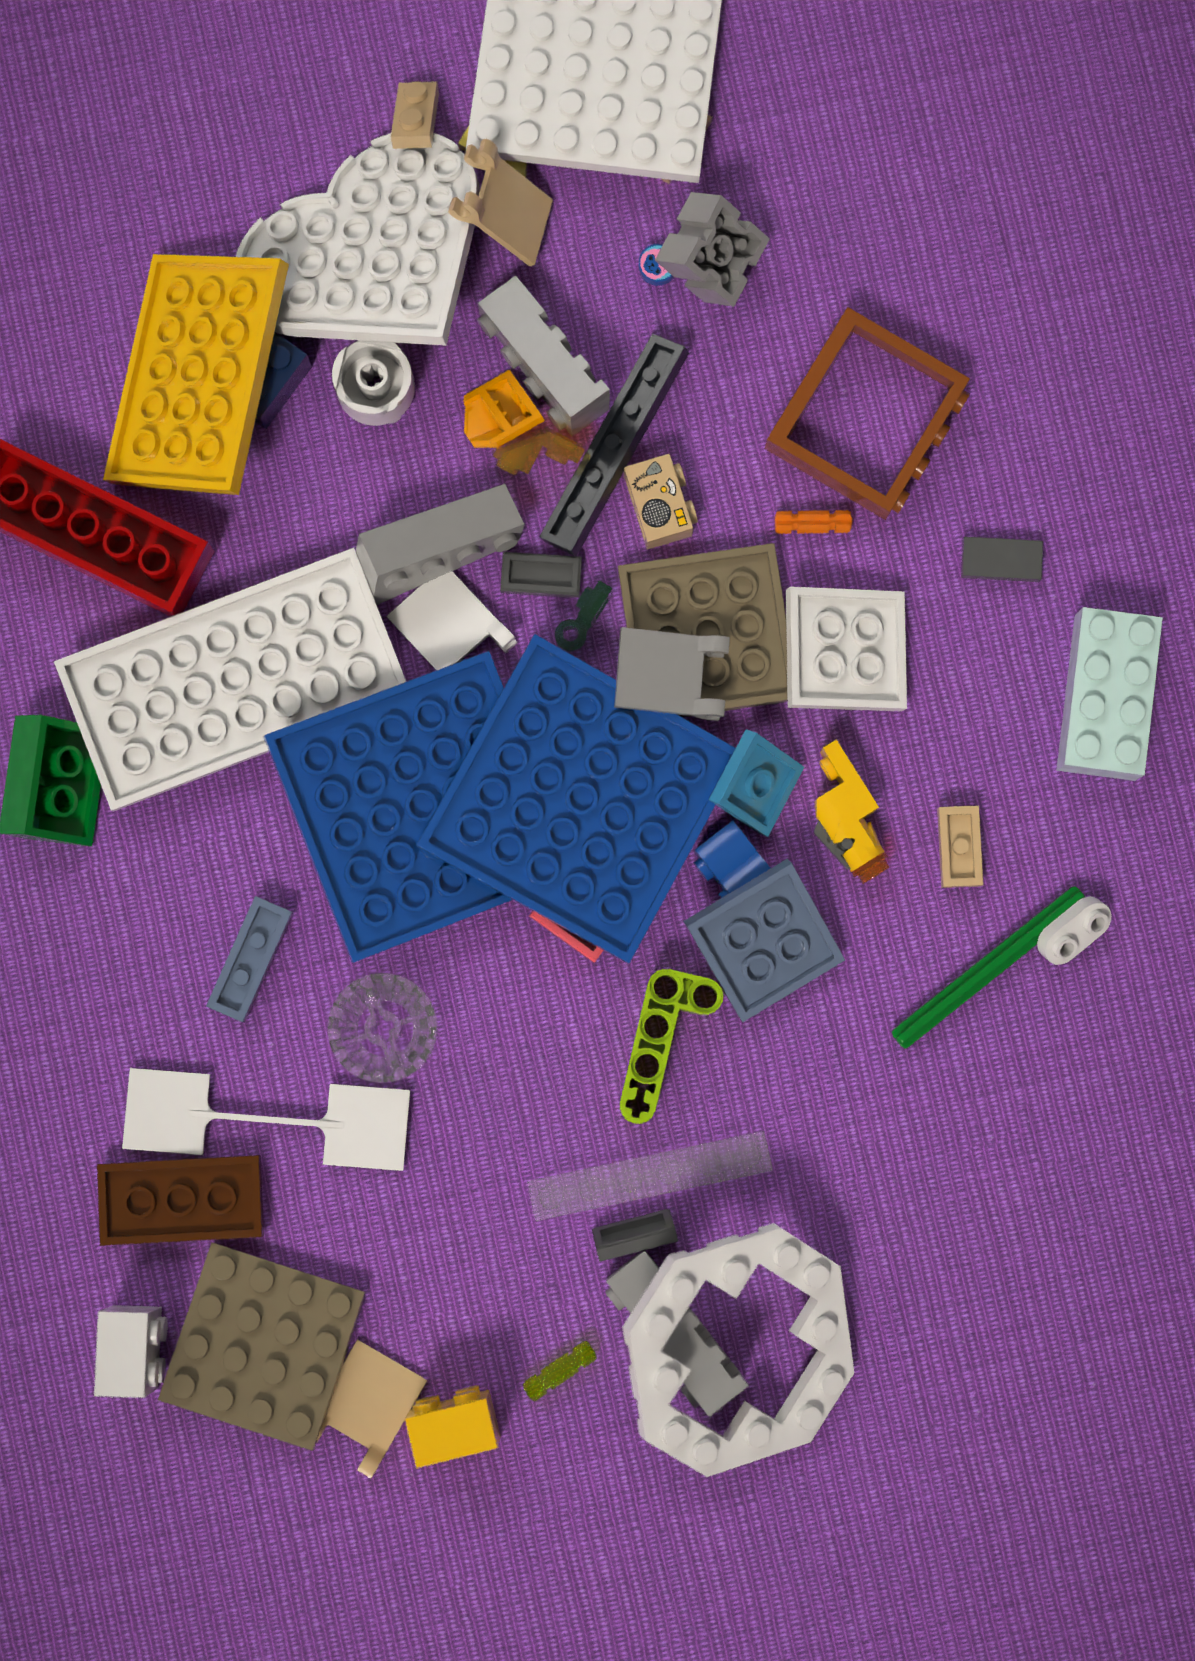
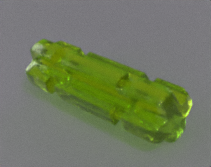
(559, 1371)

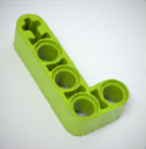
(660, 1047)

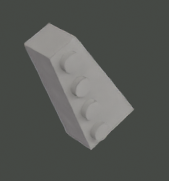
(543, 357)
(437, 541)
(712, 1375)

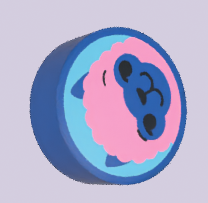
(650, 270)

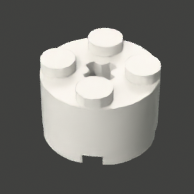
(385, 400)

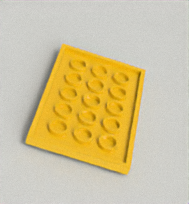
(196, 373)

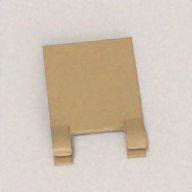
(507, 205)
(372, 1402)

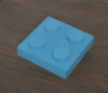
(756, 783)

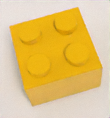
(452, 1426)

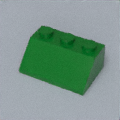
(49, 783)

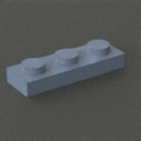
(249, 959)

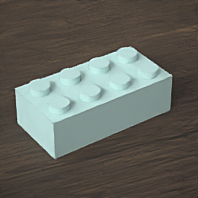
(1109, 694)

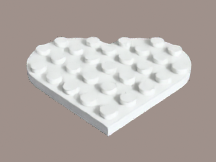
(375, 249)

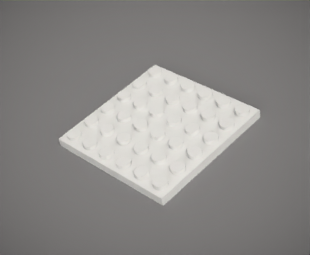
(597, 84)

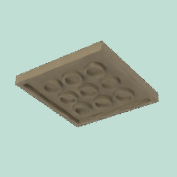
(720, 595)
(262, 1346)

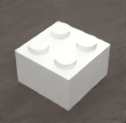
(129, 1351)

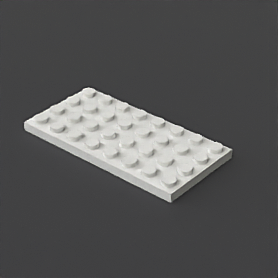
(224, 675)

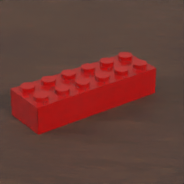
(99, 532)

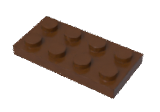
(180, 1200)

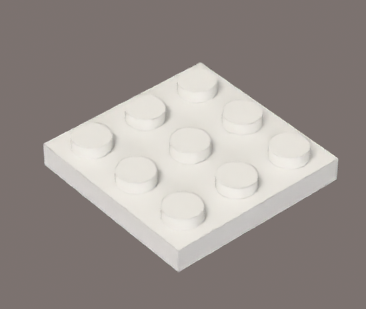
(846, 649)

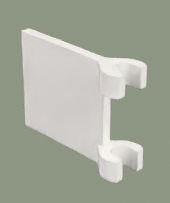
(447, 622)

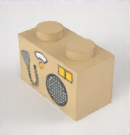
(659, 501)

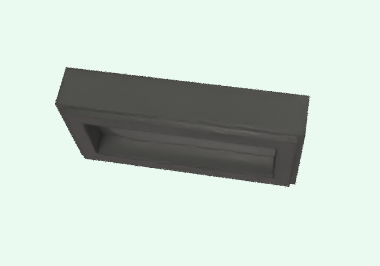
(1001, 559)
(541, 574)
(634, 1234)

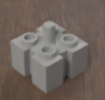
(712, 249)

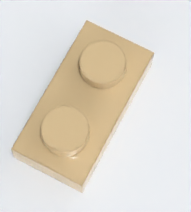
(415, 115)
(960, 846)

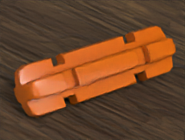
(813, 521)

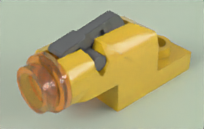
(842, 817)

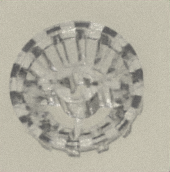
(370, 993)

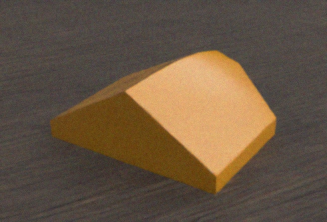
(498, 412)

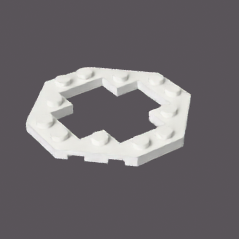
(752, 1432)

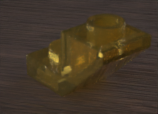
(523, 450)

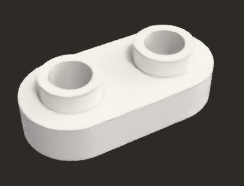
(1074, 930)

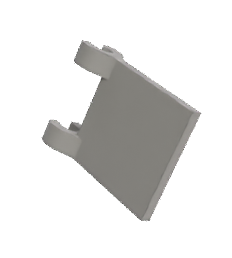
(665, 672)

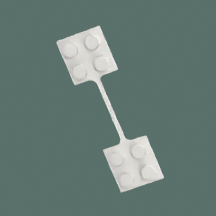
(172, 1111)

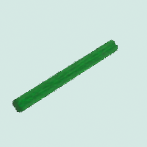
(982, 972)

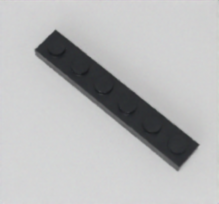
(614, 444)

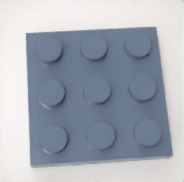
(764, 940)

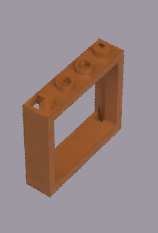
(830, 475)

